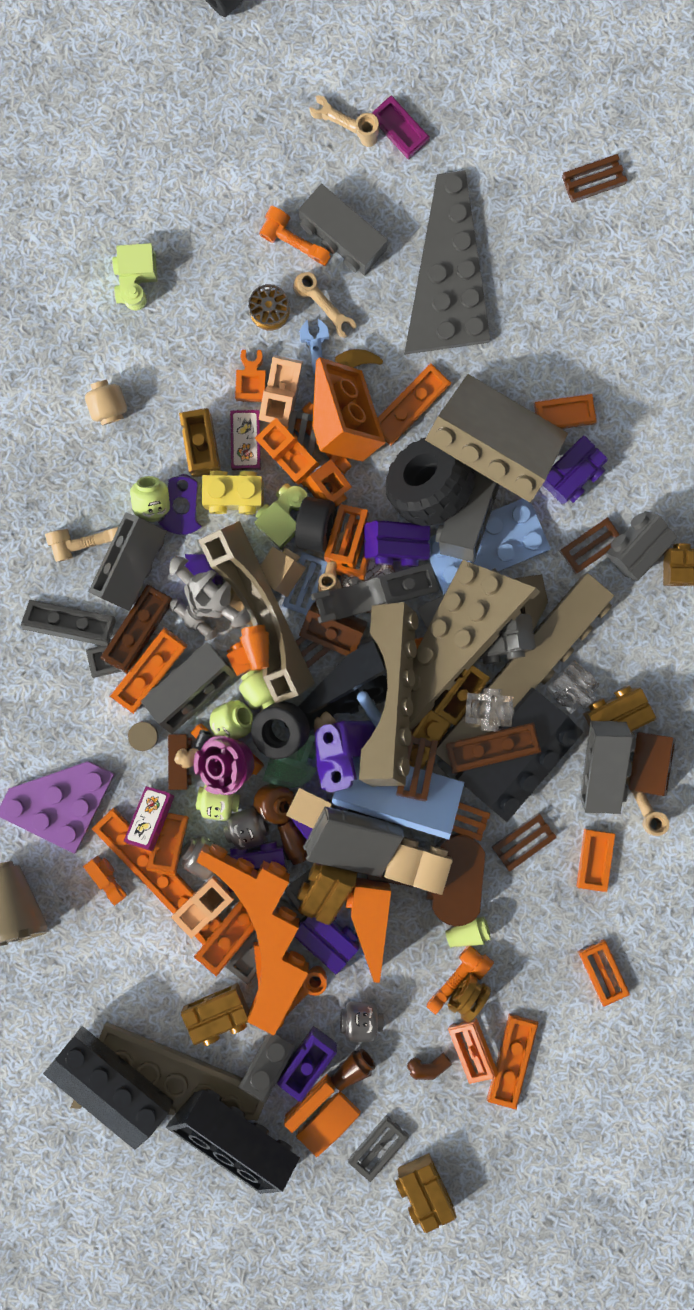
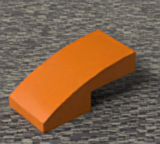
(287, 451)
(328, 1124)

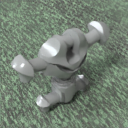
(204, 600)

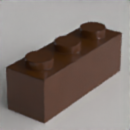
(177, 776)

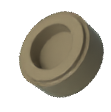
(143, 736)

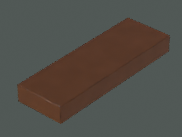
(136, 629)
(493, 748)

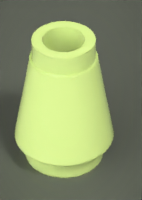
(470, 934)

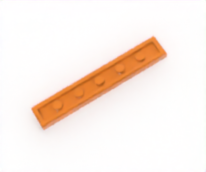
(168, 888)

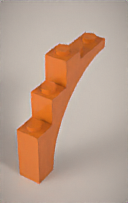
(275, 928)

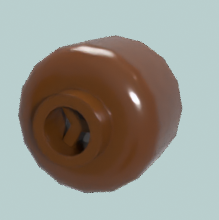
(273, 803)

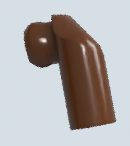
(428, 1071)

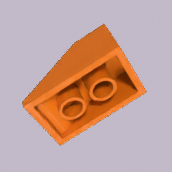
(344, 412)
(369, 914)

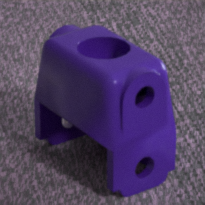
(335, 749)

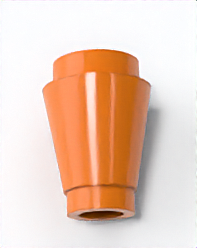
(256, 646)

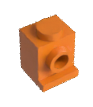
(332, 477)
(238, 659)

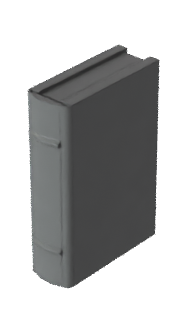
(353, 841)

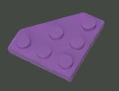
(59, 804)

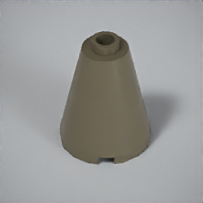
(19, 910)

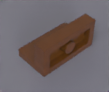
(337, 635)
(652, 764)

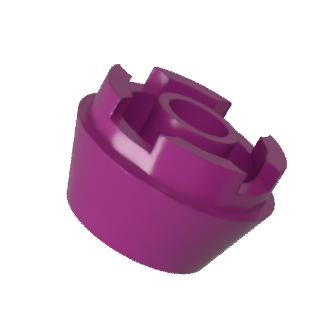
(224, 764)

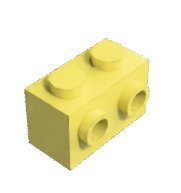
(230, 492)

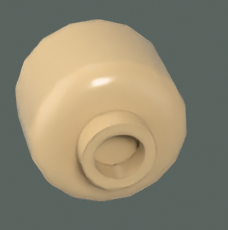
(105, 402)

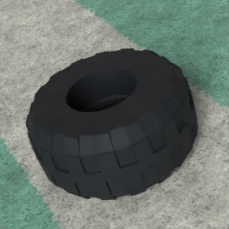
(428, 484)

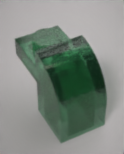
(293, 771)

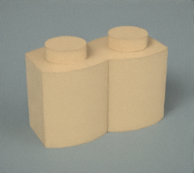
(419, 866)

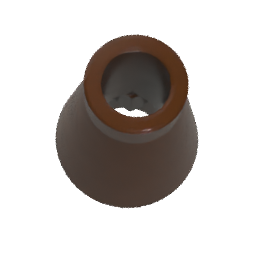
(292, 842)
(354, 1069)

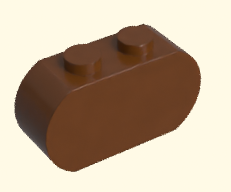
(463, 888)

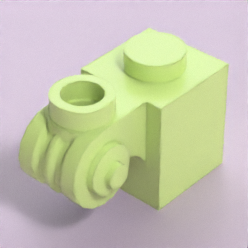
(134, 266)
(276, 518)

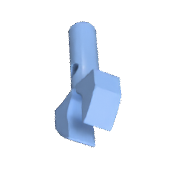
(315, 344)
(369, 707)

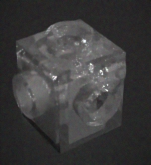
(573, 687)
(489, 709)

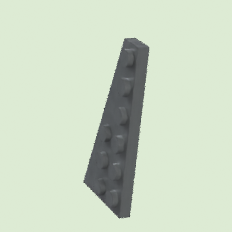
(449, 288)

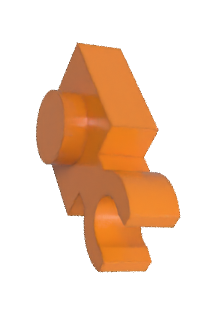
(251, 381)
(102, 874)

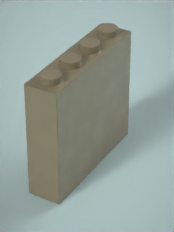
(497, 437)

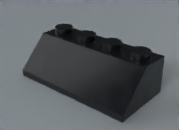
(511, 782)
(109, 1088)
(234, 1142)

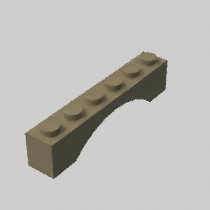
(236, 562)
(386, 752)

